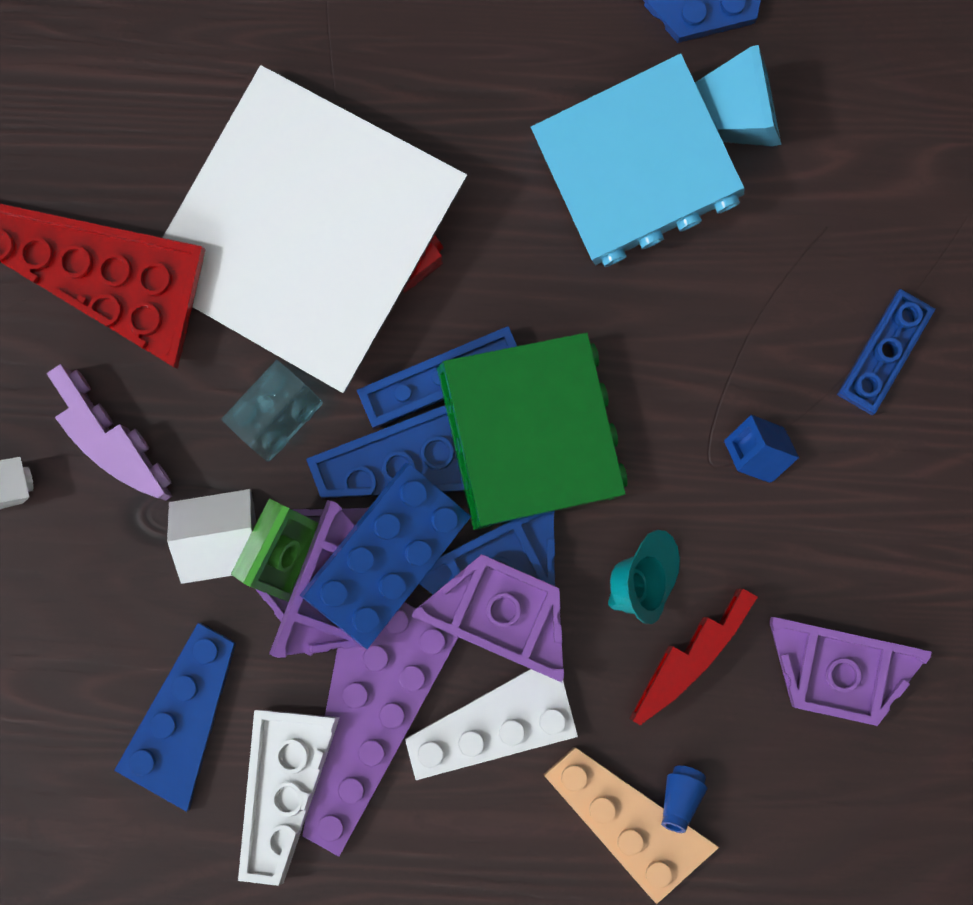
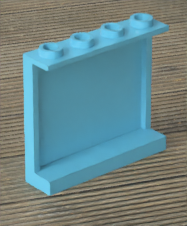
(639, 161)

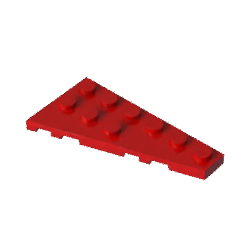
(113, 275)

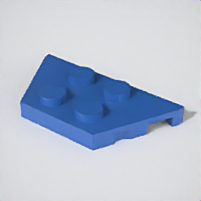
(701, 18)
(521, 544)

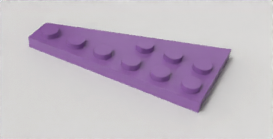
(377, 700)

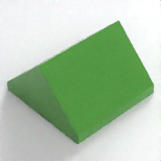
(275, 551)

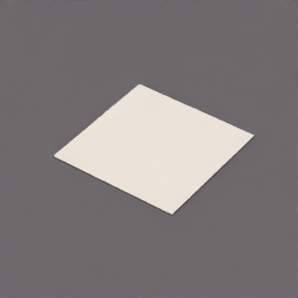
(310, 226)

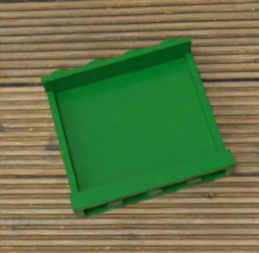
(531, 429)

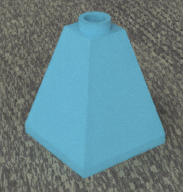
(741, 100)

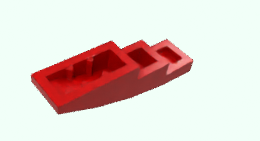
(680, 669)

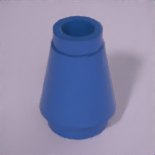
(682, 797)

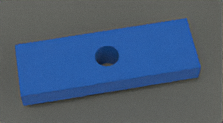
(873, 371)

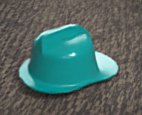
(646, 579)

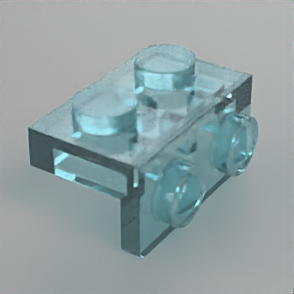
(272, 411)

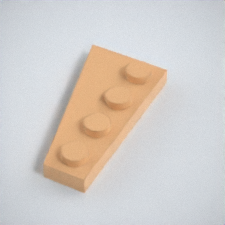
(629, 824)

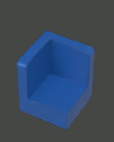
(761, 449)

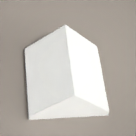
(209, 534)

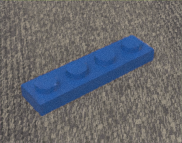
(420, 384)

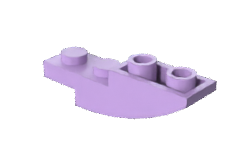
(113, 450)

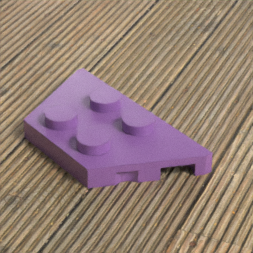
(502, 614)
(303, 626)
(843, 671)

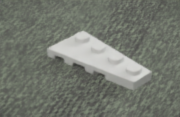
(503, 722)
(282, 779)

